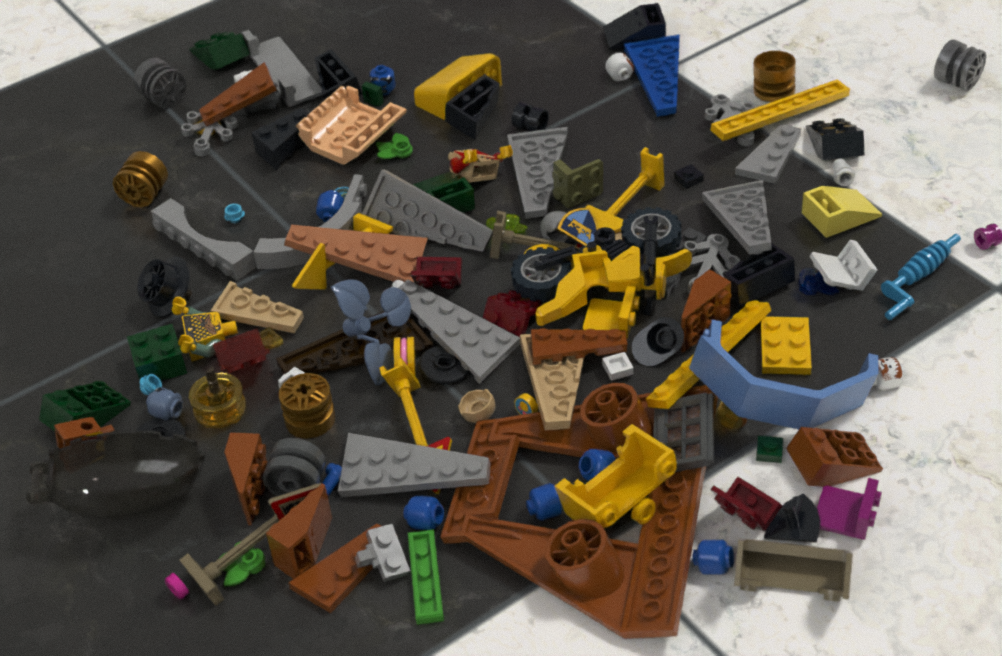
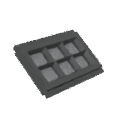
(688, 430)

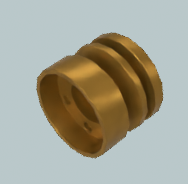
(774, 75)
(140, 179)
(307, 405)

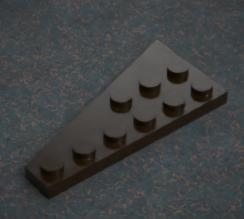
(342, 351)

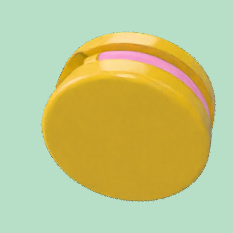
(405, 349)

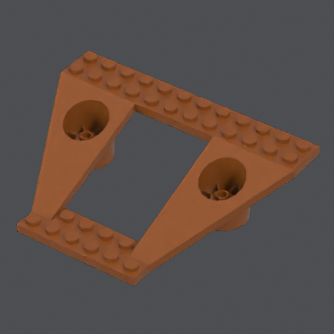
(614, 582)

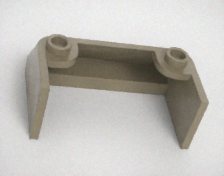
(793, 568)

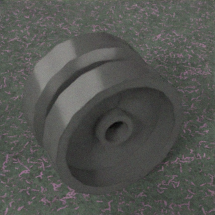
(293, 466)

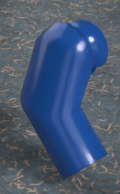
(333, 476)

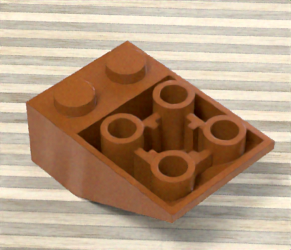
(706, 302)
(831, 456)
(247, 465)
(301, 533)

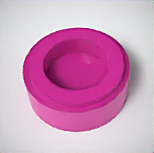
(176, 586)

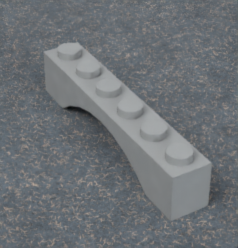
(230, 257)

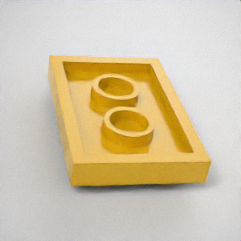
(785, 345)

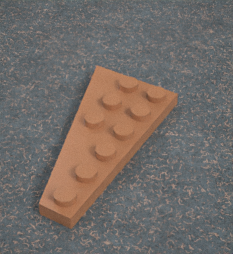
(373, 253)

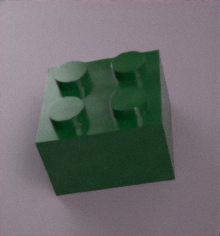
(157, 353)

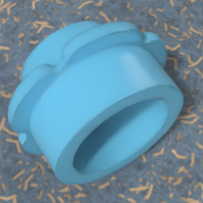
(234, 213)
(149, 383)

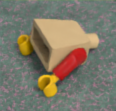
(477, 165)

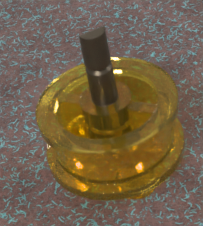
(217, 399)

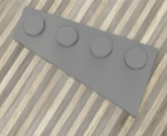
(771, 155)

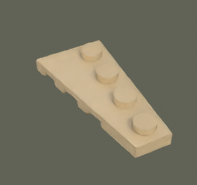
(256, 310)

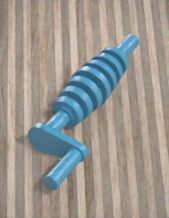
(918, 267)

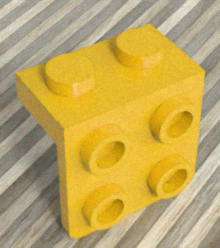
(613, 314)

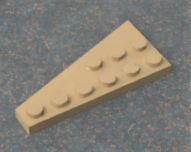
(554, 386)

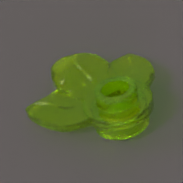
(512, 223)

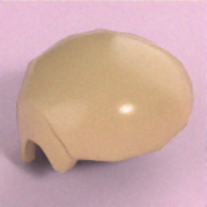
(477, 405)

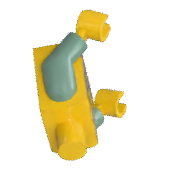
(201, 330)

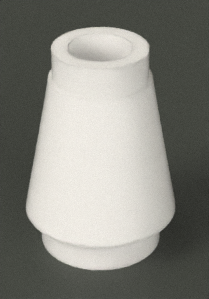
(843, 173)

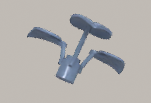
(352, 298)

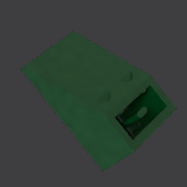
(220, 49)
(450, 189)
(81, 402)

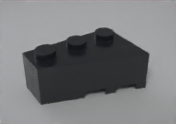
(473, 106)
(760, 275)

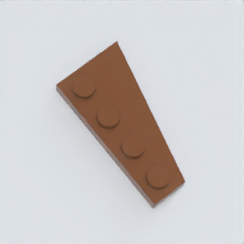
(334, 576)

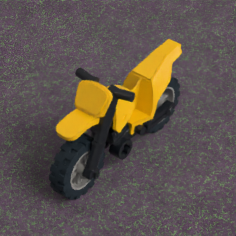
(606, 262)

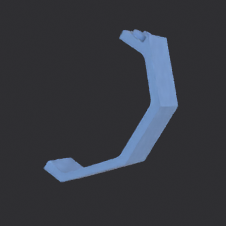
(773, 400)

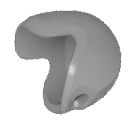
(549, 226)

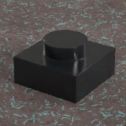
(688, 176)

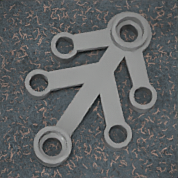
(723, 104)
(202, 145)
(716, 245)

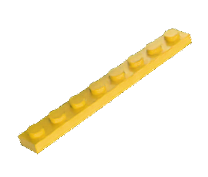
(779, 110)
(731, 333)

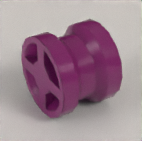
(988, 236)

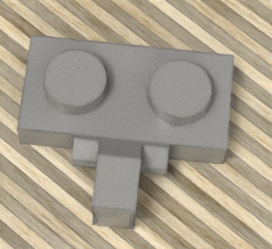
(384, 553)

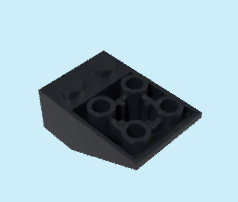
(637, 25)
(836, 139)

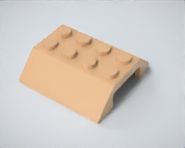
(344, 126)

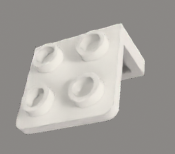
(848, 270)

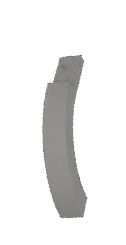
(273, 253)

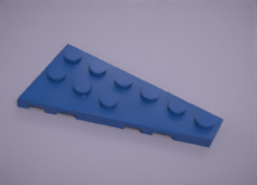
(657, 70)

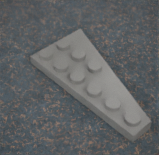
(422, 215)
(461, 333)
(391, 466)

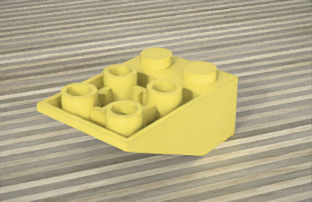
(837, 209)

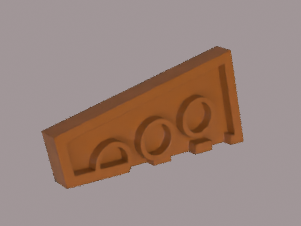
(241, 94)
(569, 342)

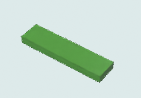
(425, 577)

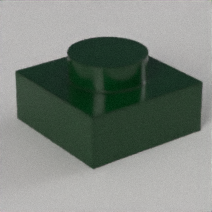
(372, 94)
(769, 449)

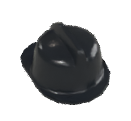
(657, 341)

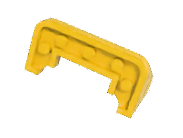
(453, 79)
(622, 484)

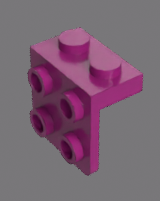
(849, 511)

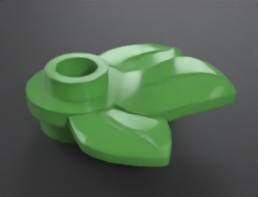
(398, 147)
(249, 563)

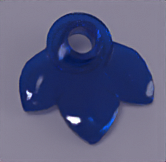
(813, 282)

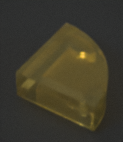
(270, 338)

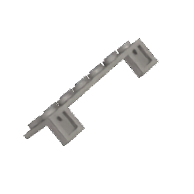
(286, 70)

